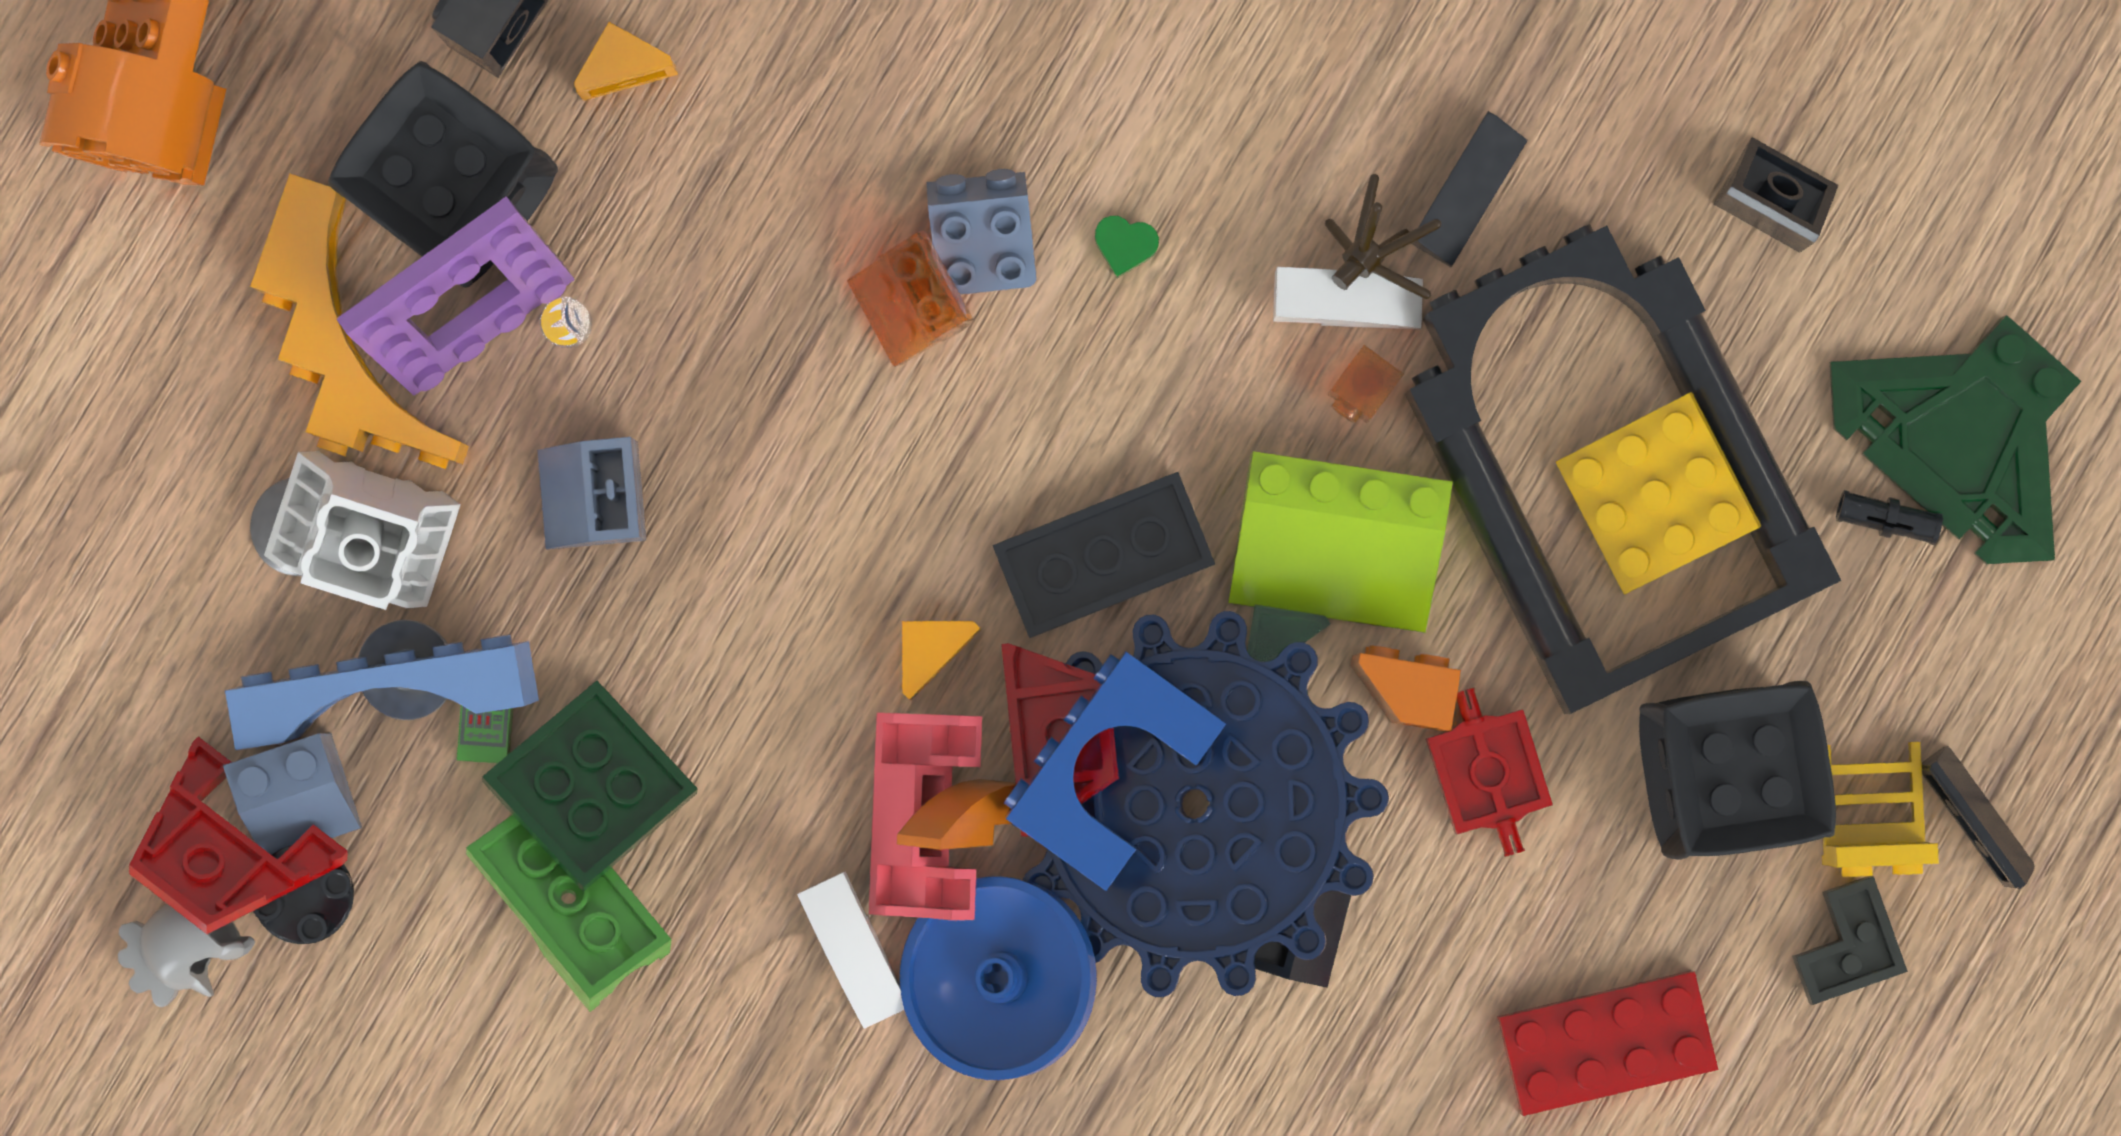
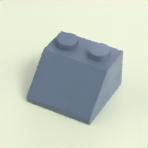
(291, 790)

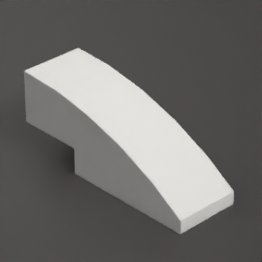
(1370, 302)
(853, 949)

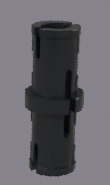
(1889, 517)

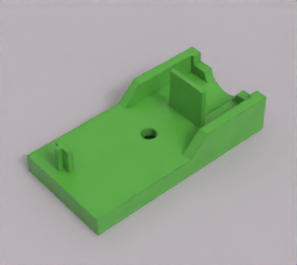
(587, 941)

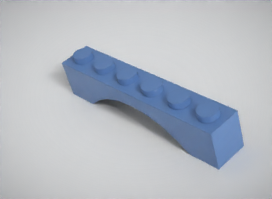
(479, 679)

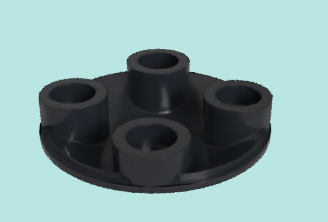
(311, 910)

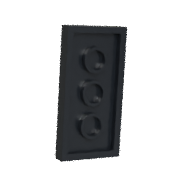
(1103, 555)

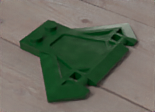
(1965, 435)

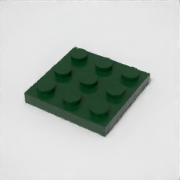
(589, 785)

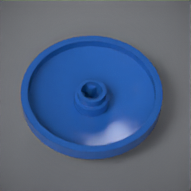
(1001, 988)

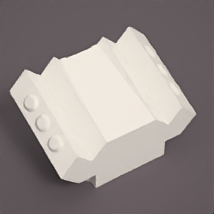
(361, 532)

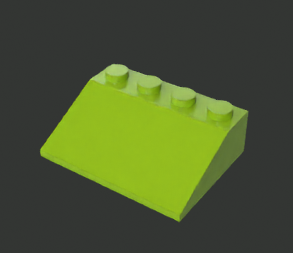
(1340, 541)

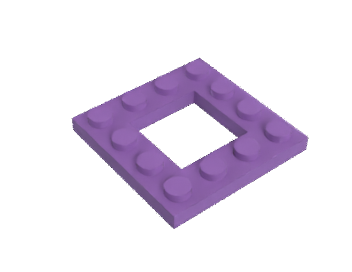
(419, 361)

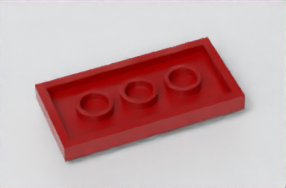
(1607, 1043)

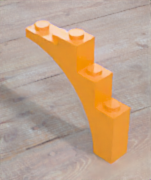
(301, 270)

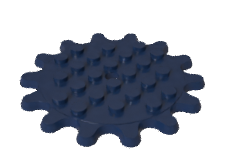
(1272, 823)

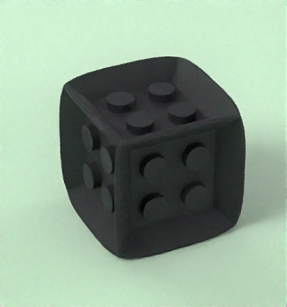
(437, 161)
(1737, 770)

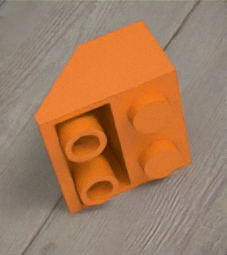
(1408, 691)

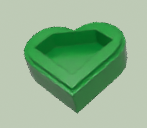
(1125, 244)

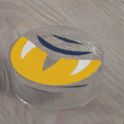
(566, 322)

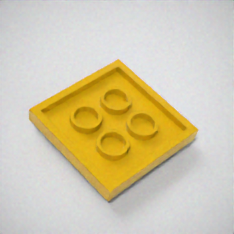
(1658, 493)

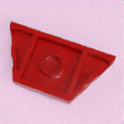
(1038, 700)

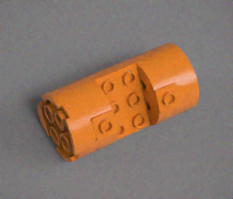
(135, 93)

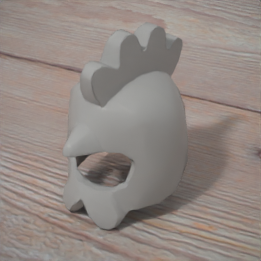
(176, 954)

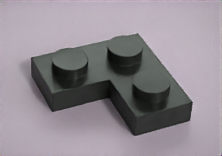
(1865, 947)

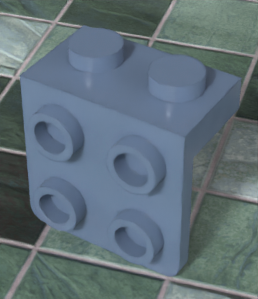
(983, 230)

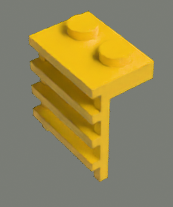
(1882, 844)

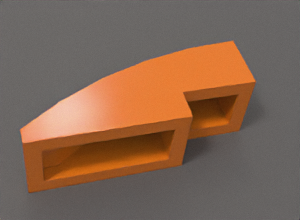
(959, 816)

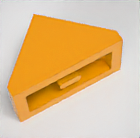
(621, 63)
(929, 648)

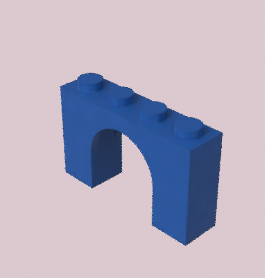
(1126, 697)

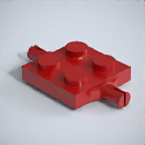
(1489, 772)

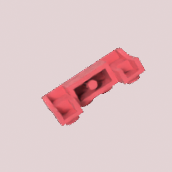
(910, 768)

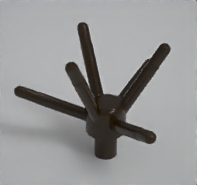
(1365, 255)

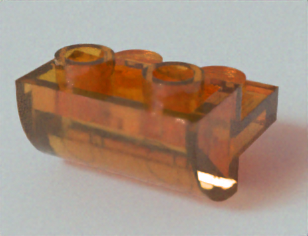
(910, 299)

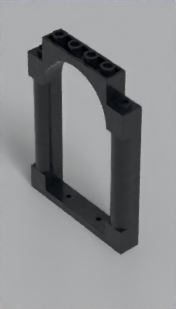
(1673, 316)

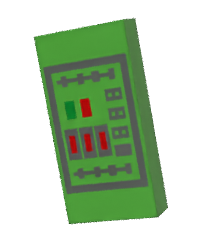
(484, 735)

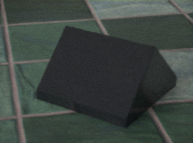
(1777, 196)

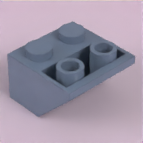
(591, 493)

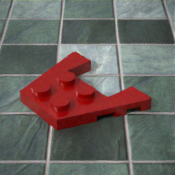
(210, 866)

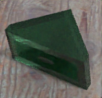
(1276, 628)

